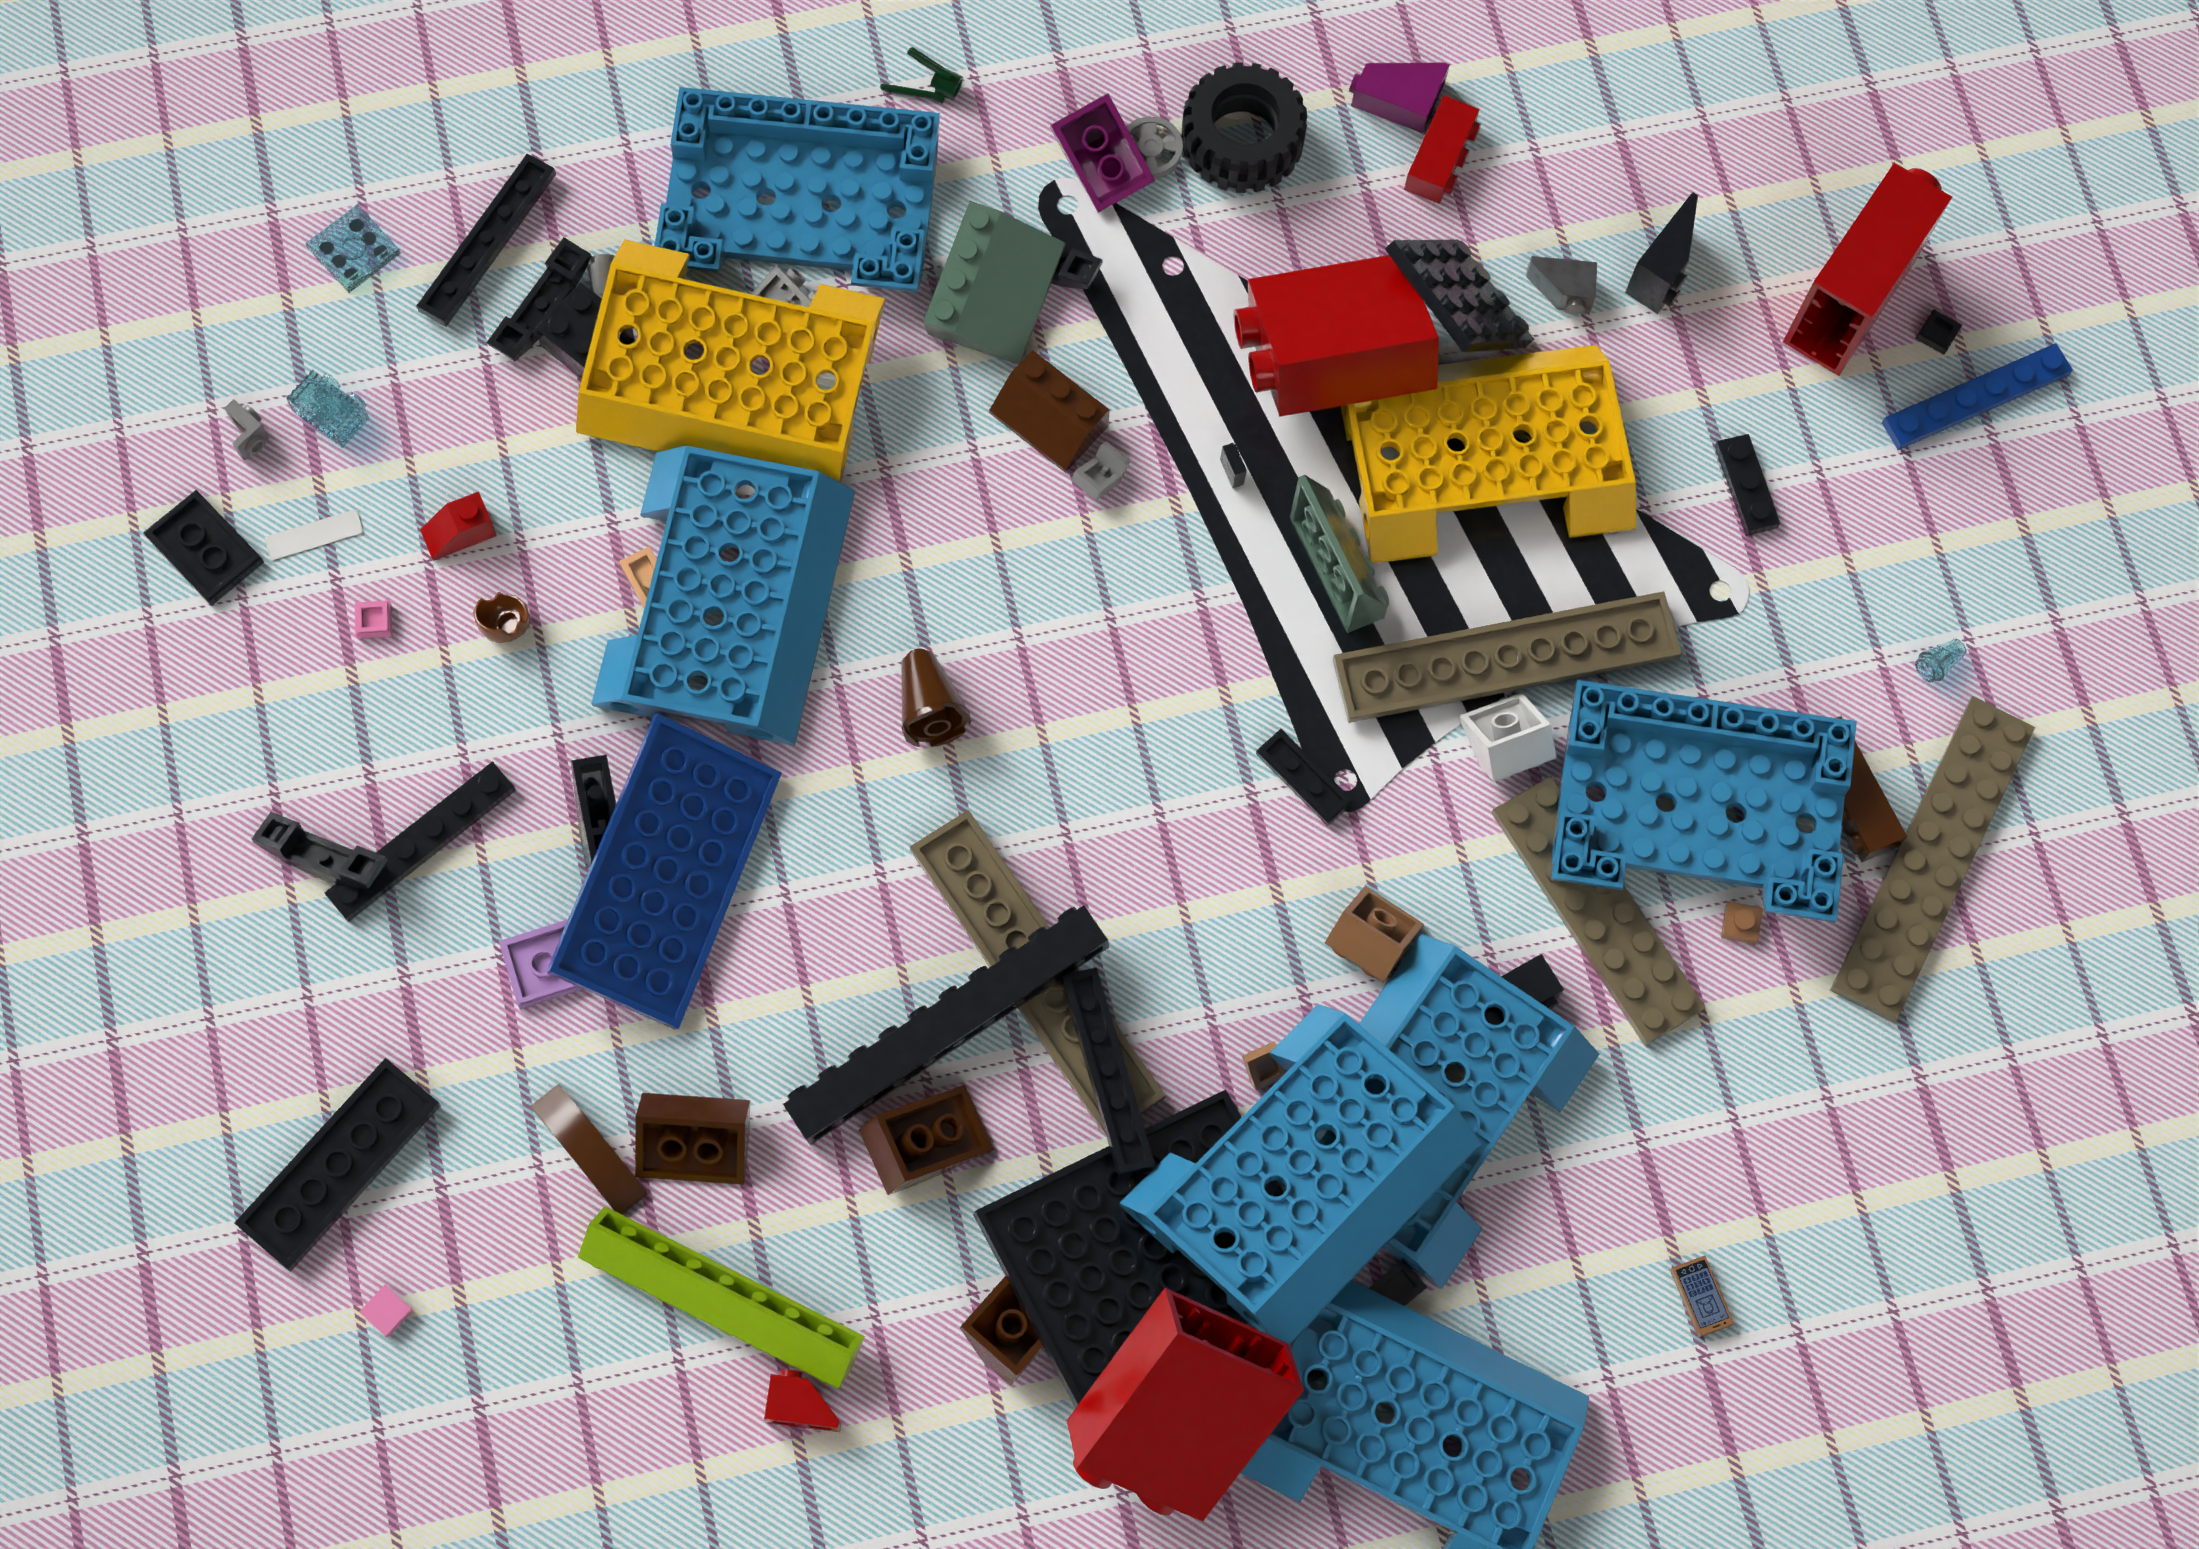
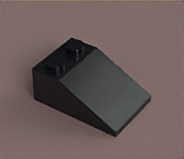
(1662, 266)

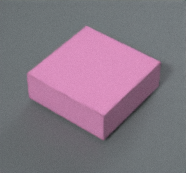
(373, 619)
(386, 1311)

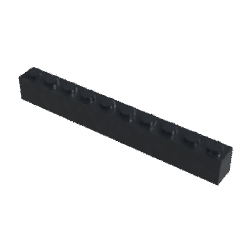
(946, 1024)

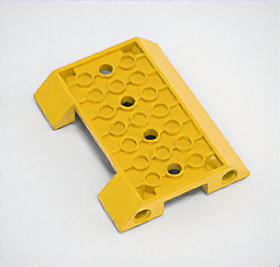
(664, 401)
(1483, 407)

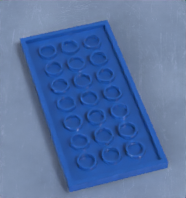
(664, 872)

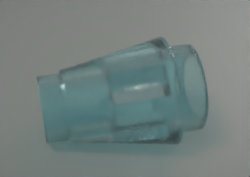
(1940, 660)

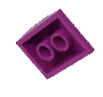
(1102, 153)

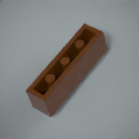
(1868, 815)

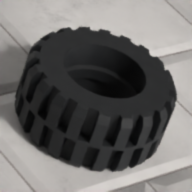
(1250, 91)

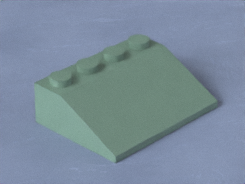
(993, 284)
(1337, 556)

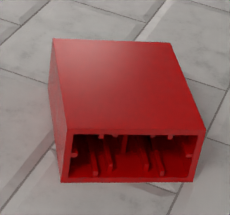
(1867, 267)
(1337, 336)
(1182, 1407)

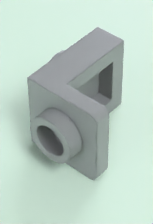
(249, 423)
(1101, 472)

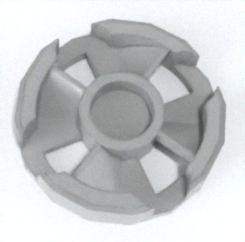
(1153, 147)

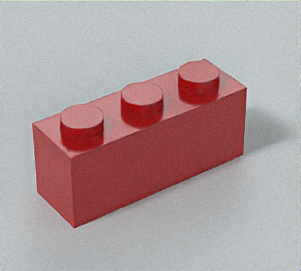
(1443, 150)

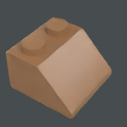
(1373, 933)

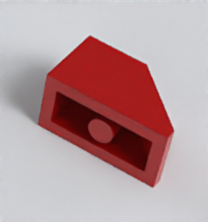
(458, 526)
(797, 1403)

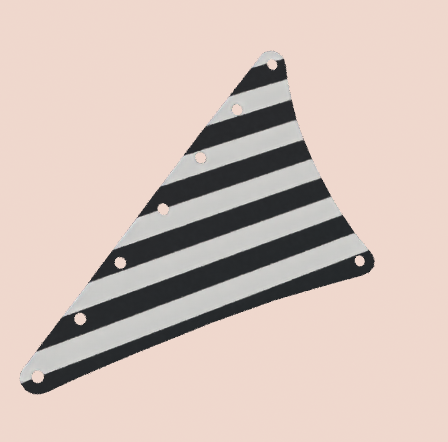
(1489, 562)

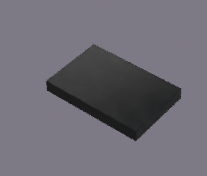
(203, 547)

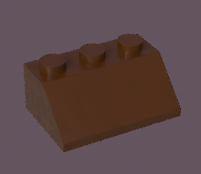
(1050, 411)
(692, 1138)
(1002, 1333)

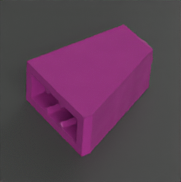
(1400, 91)

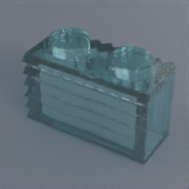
(328, 407)

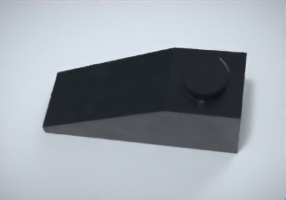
(593, 800)

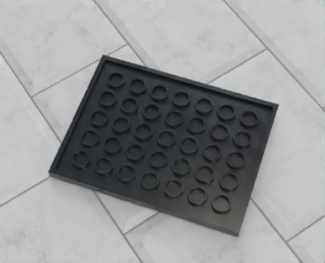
(1087, 1263)

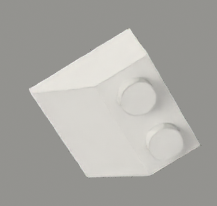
(1509, 736)

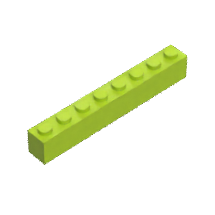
(721, 1297)

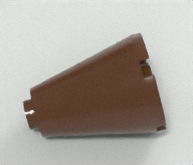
(930, 702)

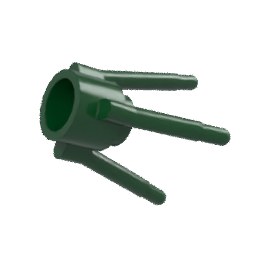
(944, 81)

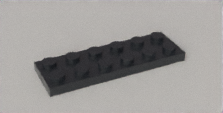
(337, 1164)

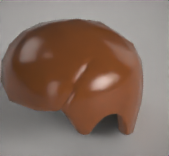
(502, 618)

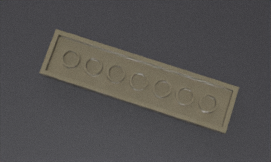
(1603, 923)

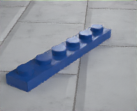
(1977, 396)

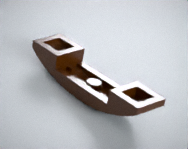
(589, 1149)

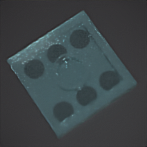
(353, 248)

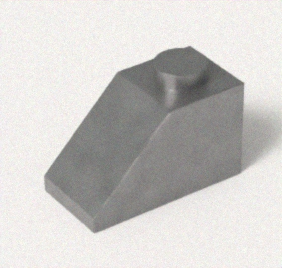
(1565, 282)

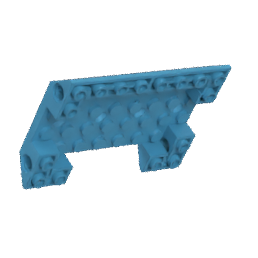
(803, 158)
(769, 596)
(1705, 761)
(1436, 1019)
(1338, 1197)
(1437, 1389)

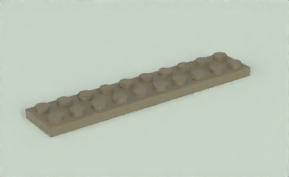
(1506, 656)
(1932, 860)
(1001, 916)

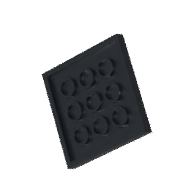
(1460, 294)

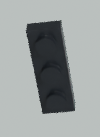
(1747, 484)

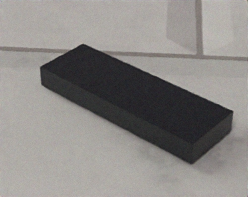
(1304, 777)

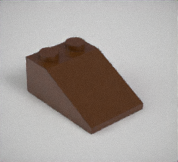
(925, 1139)

